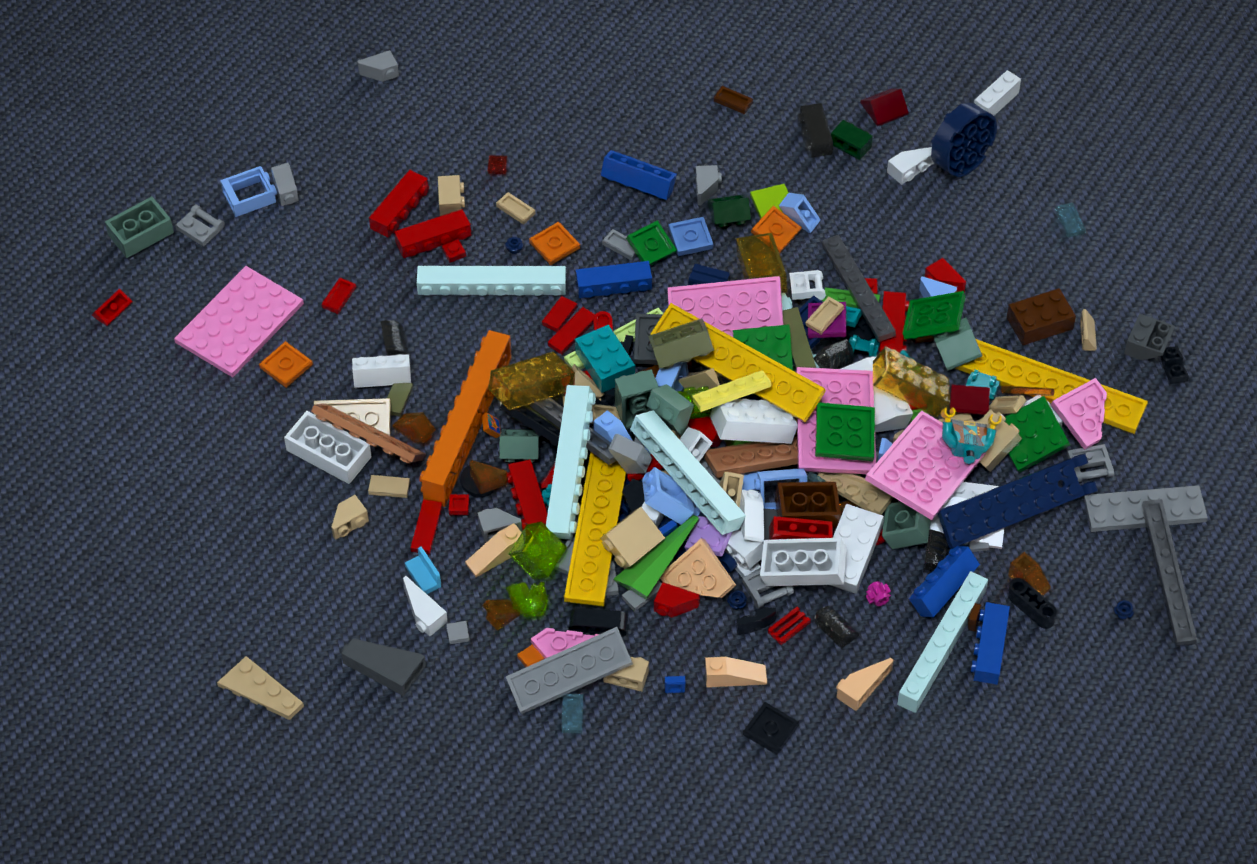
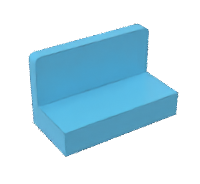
(423, 572)

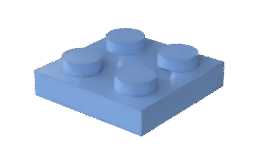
(690, 236)

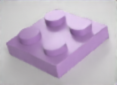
(706, 530)

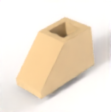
(349, 516)

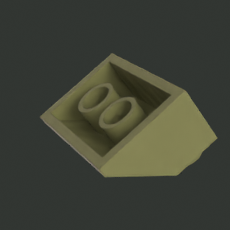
(681, 343)

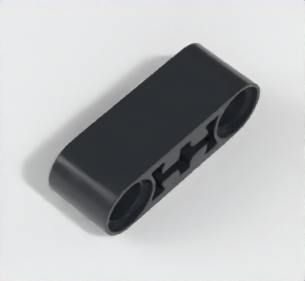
(1032, 603)
(597, 621)

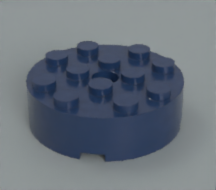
(963, 139)

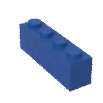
(638, 175)
(613, 279)
(944, 581)
(991, 643)

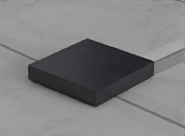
(771, 728)

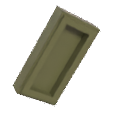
(399, 396)

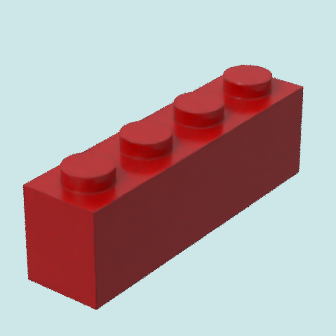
(399, 203)
(432, 233)
(895, 307)
(527, 493)

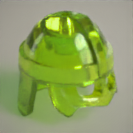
(528, 602)

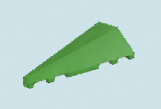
(647, 571)

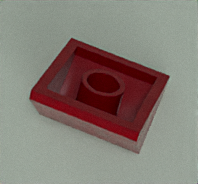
(885, 106)
(969, 399)

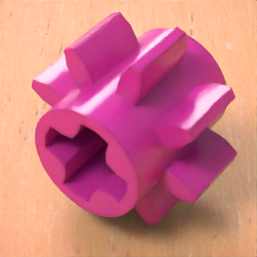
(878, 593)

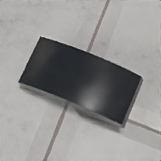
(1173, 365)
(762, 619)

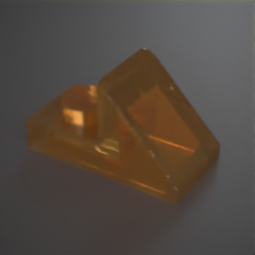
(499, 612)

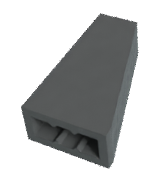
(384, 664)

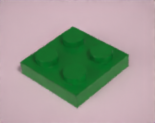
(651, 243)

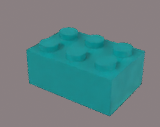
(603, 357)

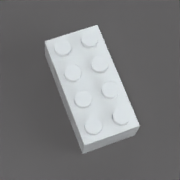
(753, 422)
(327, 447)
(860, 534)
(803, 562)

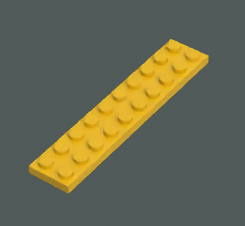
(736, 360)
(1017, 370)
(597, 515)

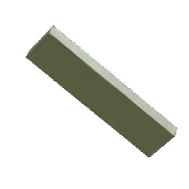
(800, 346)

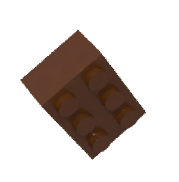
(1041, 316)
(808, 501)

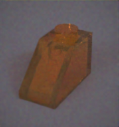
(415, 427)

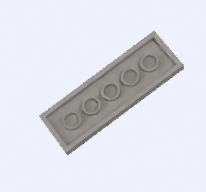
(1125, 509)
(569, 670)

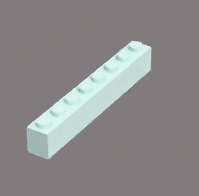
(491, 280)
(570, 460)
(688, 472)
(942, 642)

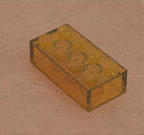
(760, 258)
(530, 380)
(911, 381)

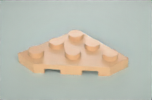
(699, 572)

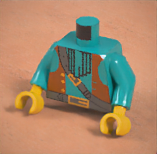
(966, 437)

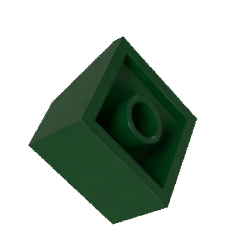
(729, 209)

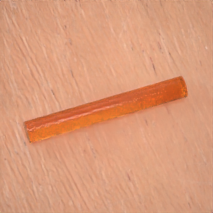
(1027, 390)

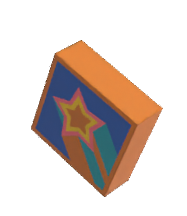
(491, 425)

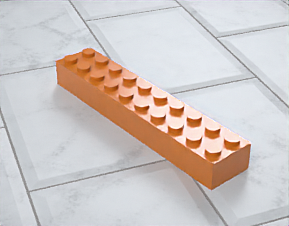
(464, 420)

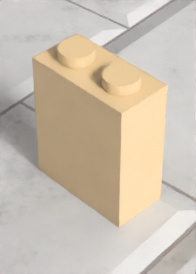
(1004, 441)
(632, 538)

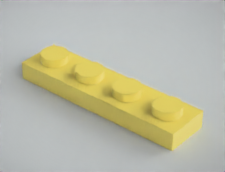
(731, 391)

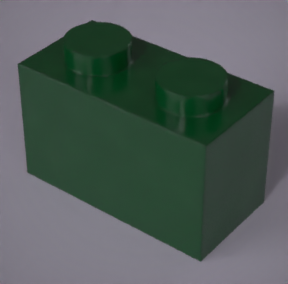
(851, 139)

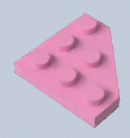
(1083, 412)
(552, 642)

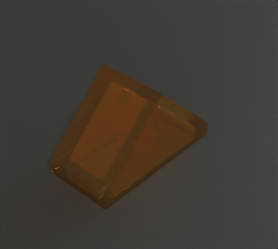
(487, 477)

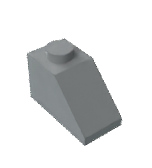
(379, 67)
(707, 182)
(284, 184)
(630, 455)
(495, 520)

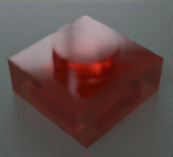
(497, 164)

